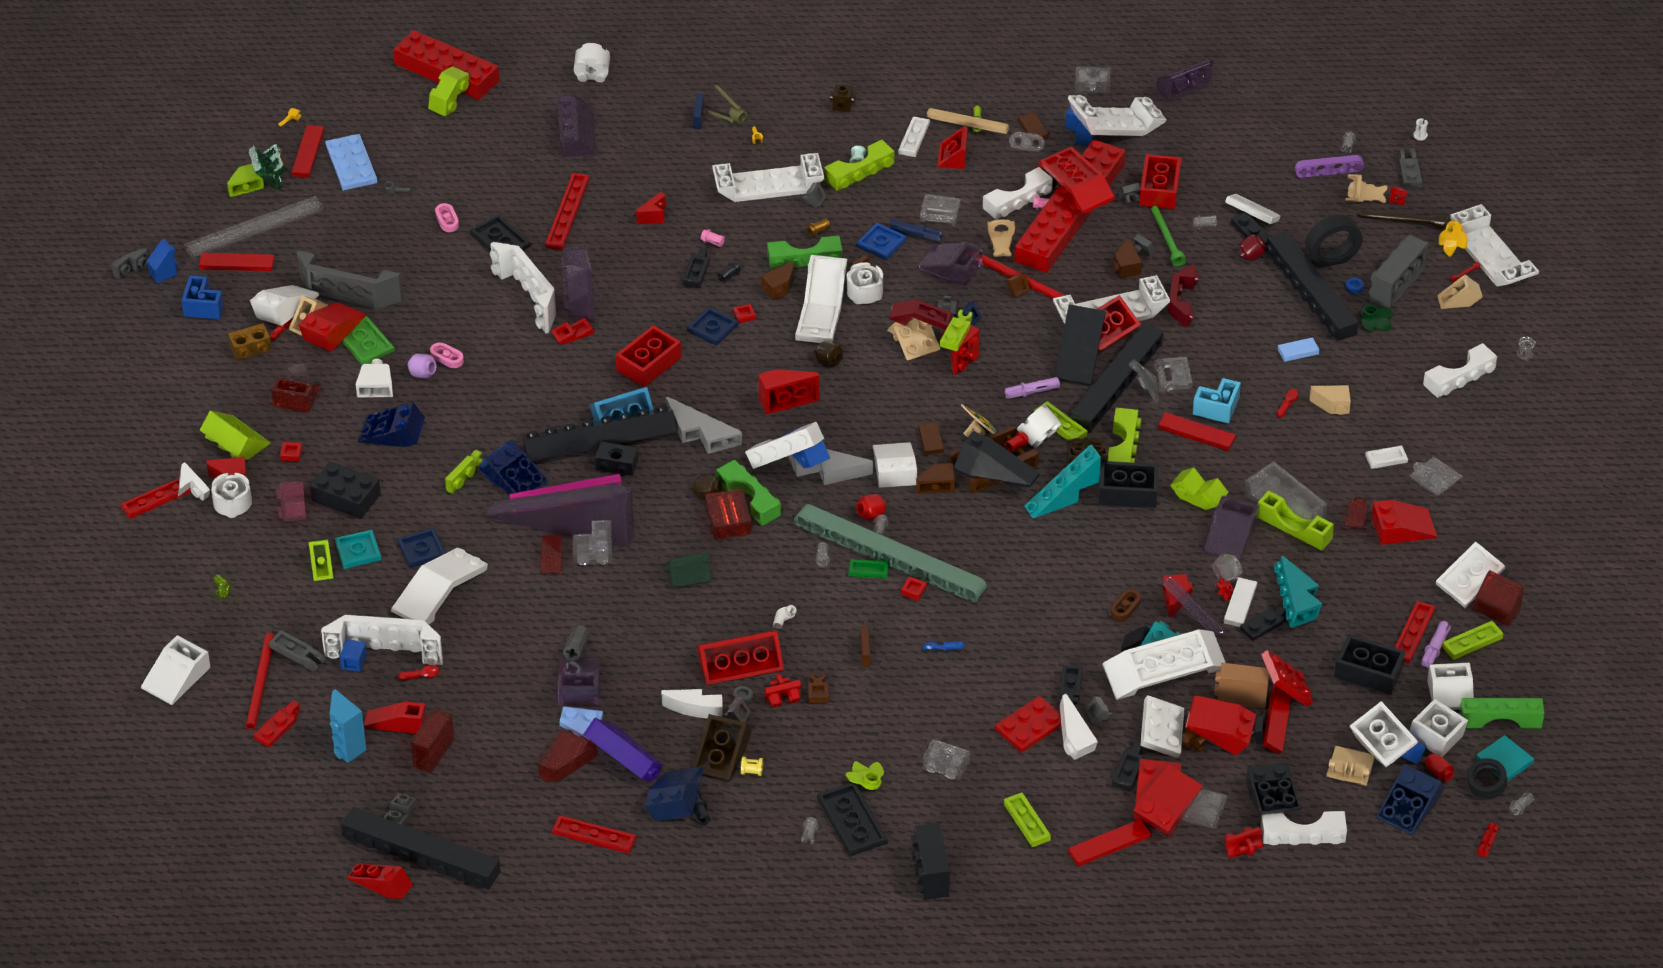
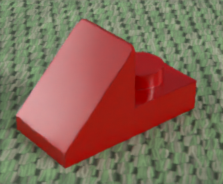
(652, 211)

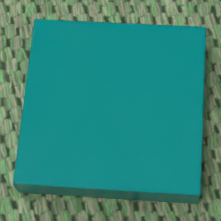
(358, 549)
(1509, 755)

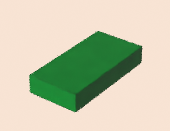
(868, 568)

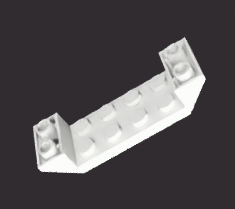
(1133, 121)
(769, 182)
(1489, 250)
(510, 261)
(1143, 302)
(383, 634)
(1163, 662)

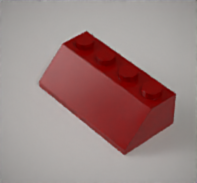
(740, 657)

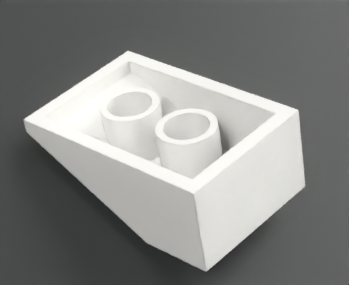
(279, 303)
(895, 464)
(1383, 734)

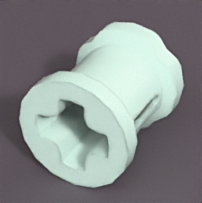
(857, 153)

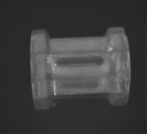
(1525, 348)

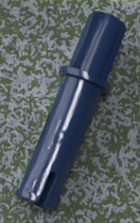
(916, 230)

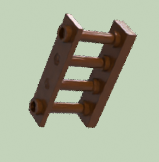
(1030, 458)

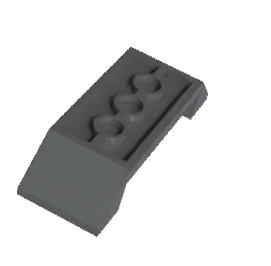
(349, 286)

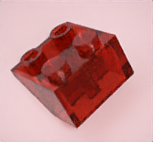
(294, 394)
(1499, 598)

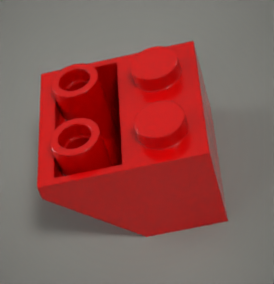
(967, 352)

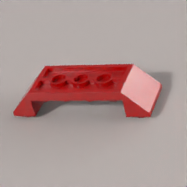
(1079, 178)

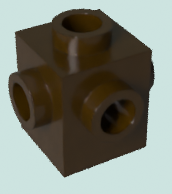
(842, 94)

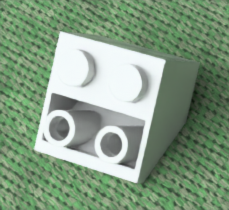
(1450, 683)

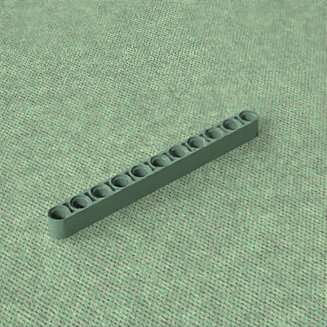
(885, 549)

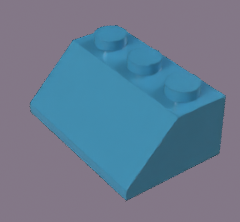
(623, 403)
(346, 728)

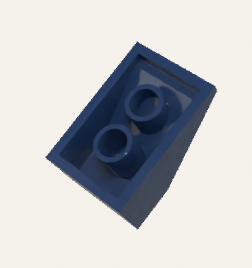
(674, 794)

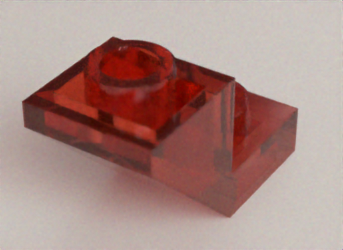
(1357, 513)
(551, 554)

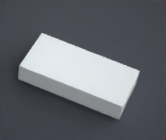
(1386, 457)

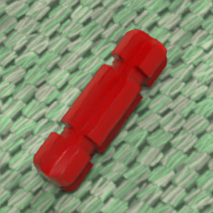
(1487, 839)

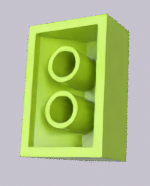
(233, 435)

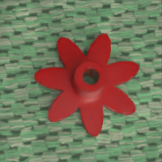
(1225, 589)

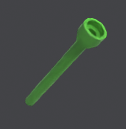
(1177, 257)

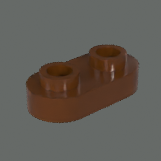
(1122, 607)

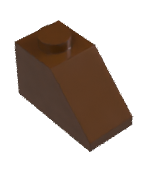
(1127, 261)
(778, 281)
(936, 479)

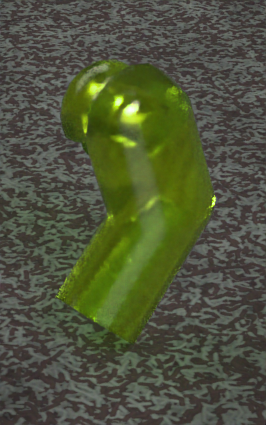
(223, 586)

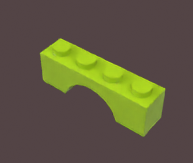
(842, 174)
(1125, 426)
(1276, 512)

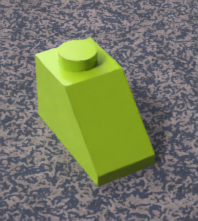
(244, 181)
(320, 560)

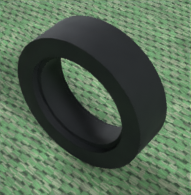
(1326, 228)

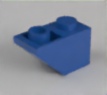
(162, 262)

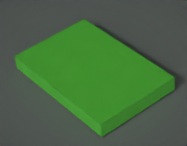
(367, 342)

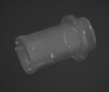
(1348, 140)
(1204, 221)
(880, 524)
(822, 558)
(1518, 806)
(810, 827)

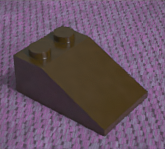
(722, 746)

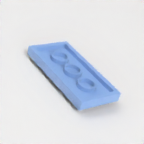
(351, 162)

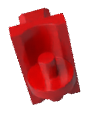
(782, 687)
(1244, 842)

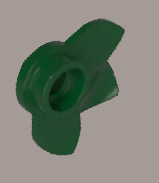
(1376, 318)

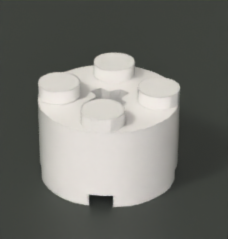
(591, 63)
(864, 283)
(1040, 426)
(231, 494)

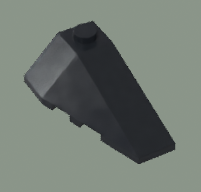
(988, 459)

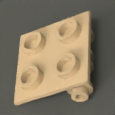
(916, 339)
(1350, 765)

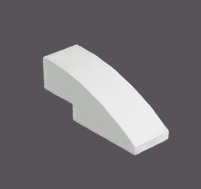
(692, 702)

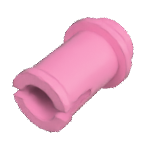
(1039, 202)
(708, 236)

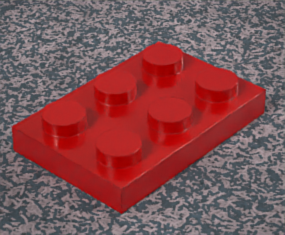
(1287, 678)
(1029, 724)

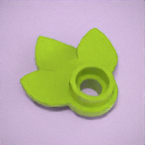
(867, 777)

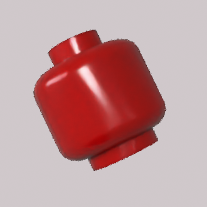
(870, 506)

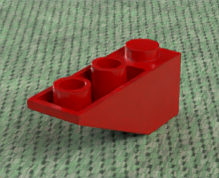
(399, 717)
(383, 879)

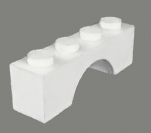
(1001, 203)
(1443, 380)
(786, 445)
(1280, 830)

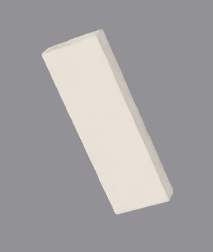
(914, 136)
(1252, 208)
(1240, 602)

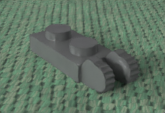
(1410, 169)
(296, 650)

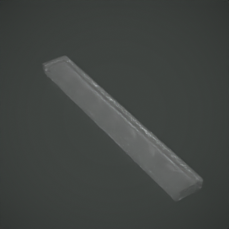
(253, 227)

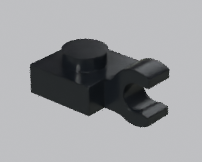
(1259, 727)

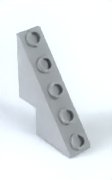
(696, 425)
(837, 468)

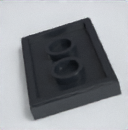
(498, 231)

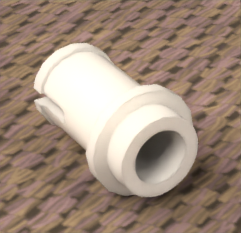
(1420, 133)

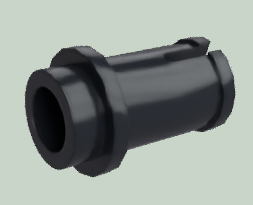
(730, 271)

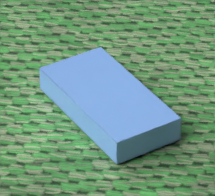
(1298, 349)

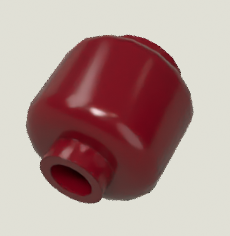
(1252, 247)

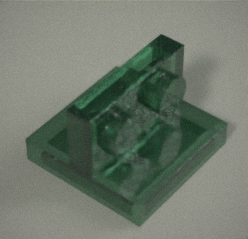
(269, 164)
(689, 570)

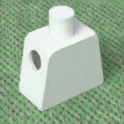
(374, 380)

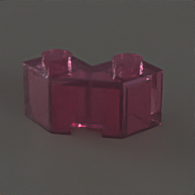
(292, 501)

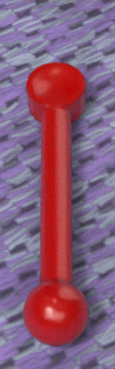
(1475, 266)

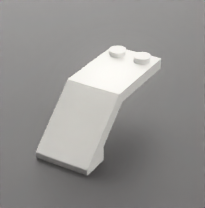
(822, 299)
(435, 582)

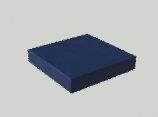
(712, 326)
(421, 547)

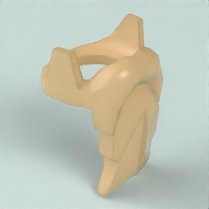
(1360, 191)
(1001, 240)

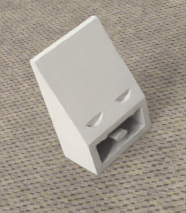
(176, 670)

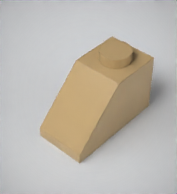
(1460, 294)
(306, 306)
(1331, 398)

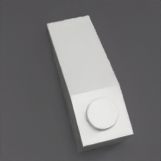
(1076, 734)

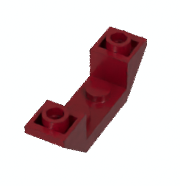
(1182, 280)
(922, 311)

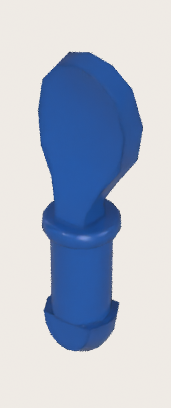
(946, 645)

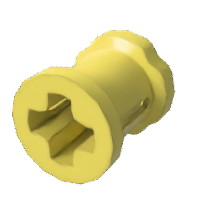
(751, 766)

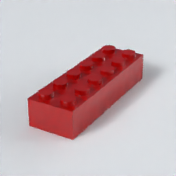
(431, 57)

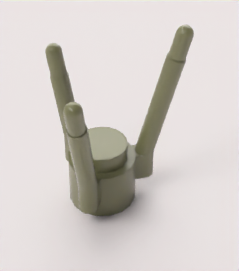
(736, 113)

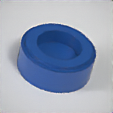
(1354, 286)

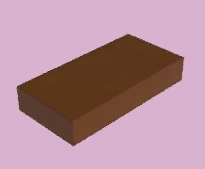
(1033, 125)
(931, 438)
(865, 648)

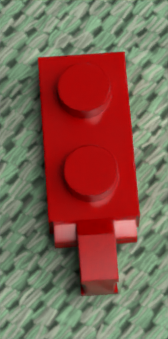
(278, 724)

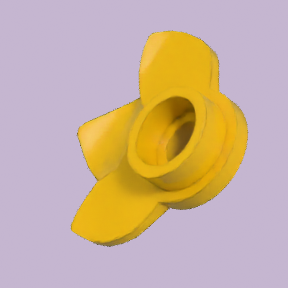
(1453, 237)

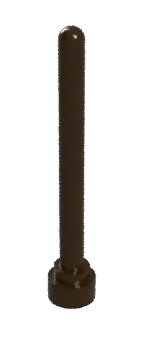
(1438, 221)

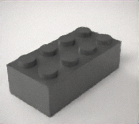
(1398, 272)

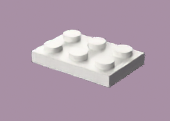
(1467, 573)
(1162, 726)

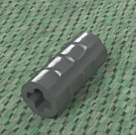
(576, 643)

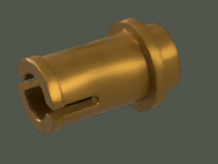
(815, 228)

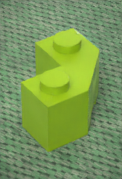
(444, 97)
(1193, 489)

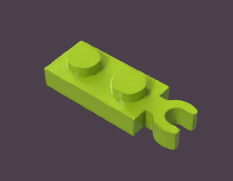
(956, 331)
(464, 470)

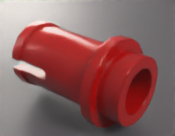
(1019, 440)

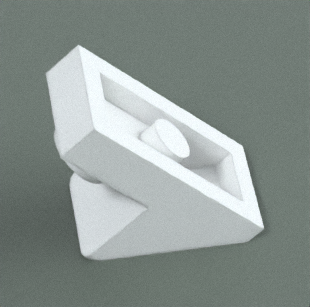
(189, 479)

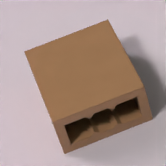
(1242, 685)

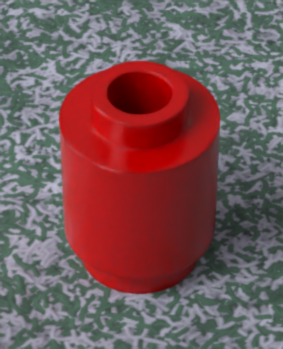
(1439, 767)

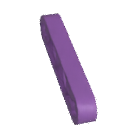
(1329, 164)

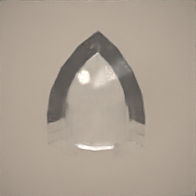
(1227, 567)

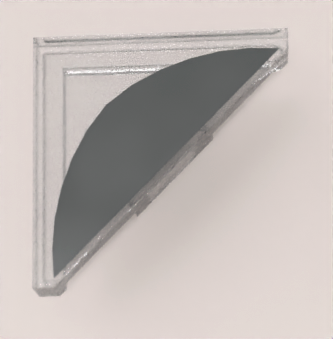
(1147, 380)

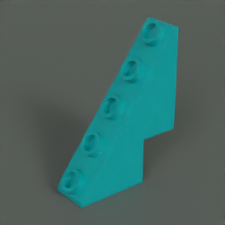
(1065, 487)
(1297, 593)

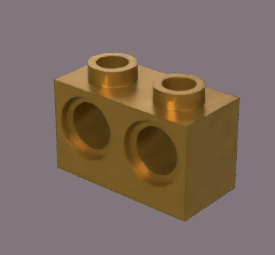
(249, 341)

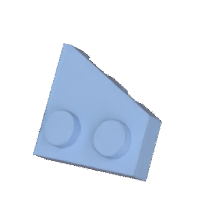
(578, 719)

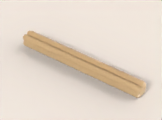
(969, 121)

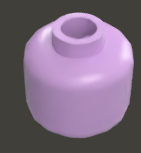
(422, 366)

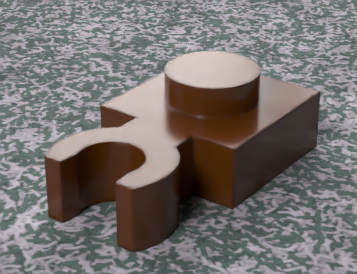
(818, 689)

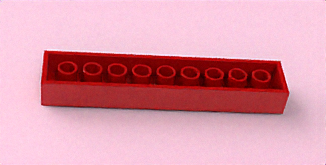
(1060, 218)

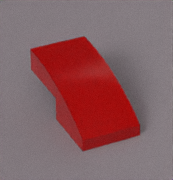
(568, 333)

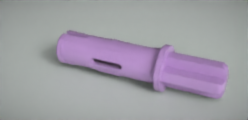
(1033, 387)
(1433, 649)

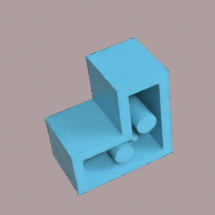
(1219, 403)

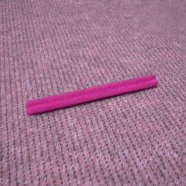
(600, 481)

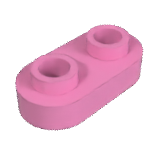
(447, 217)
(449, 356)

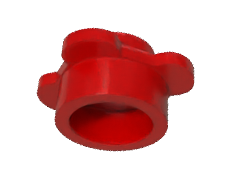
(1401, 193)

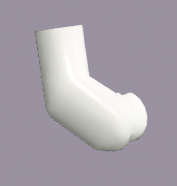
(782, 615)

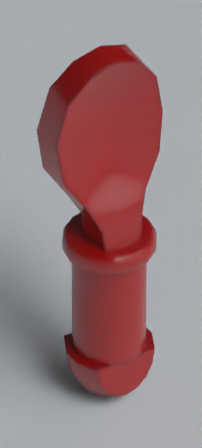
(279, 329)
(1291, 396)
(428, 671)

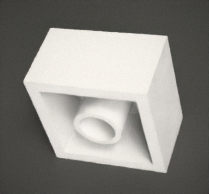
(1438, 728)

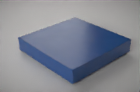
(881, 241)

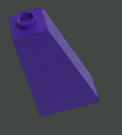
(623, 749)

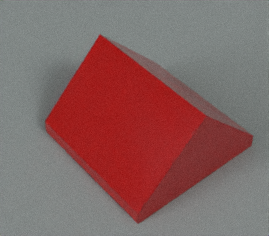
(953, 150)

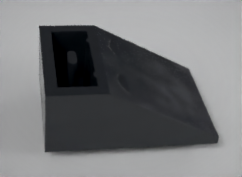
(1272, 789)

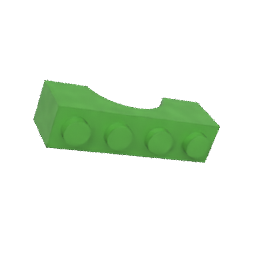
(782, 253)
(763, 506)
(1524, 711)

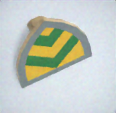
(975, 425)

